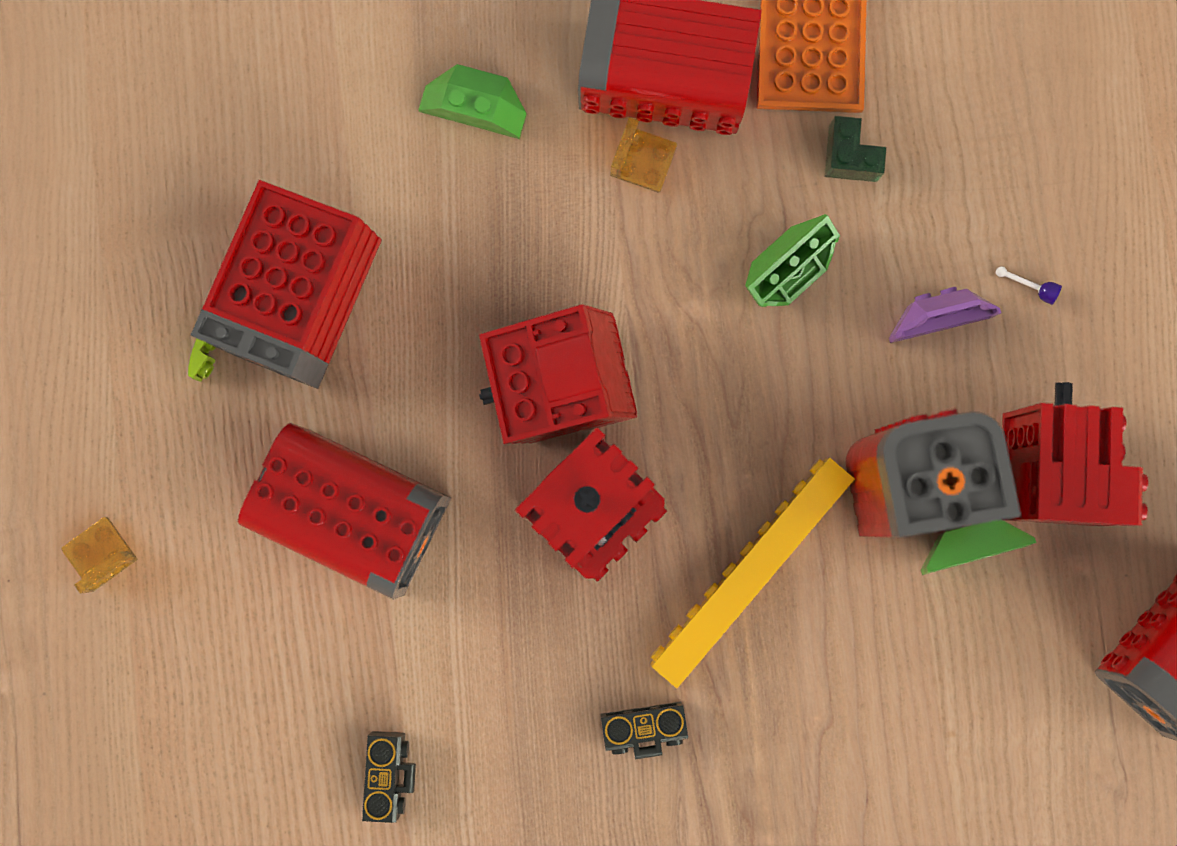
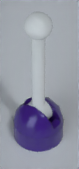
(1047, 292)

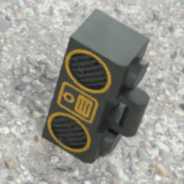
(644, 724)
(382, 788)

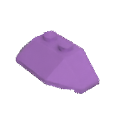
(942, 312)

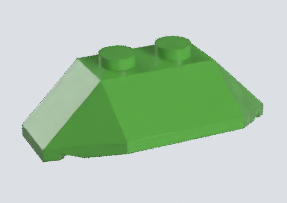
(475, 100)
(792, 262)
(974, 543)

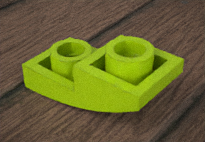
(200, 362)

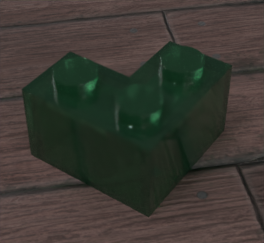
(849, 158)

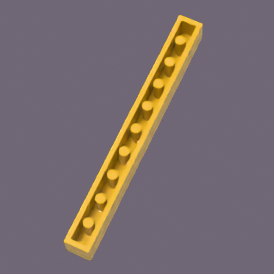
(751, 572)

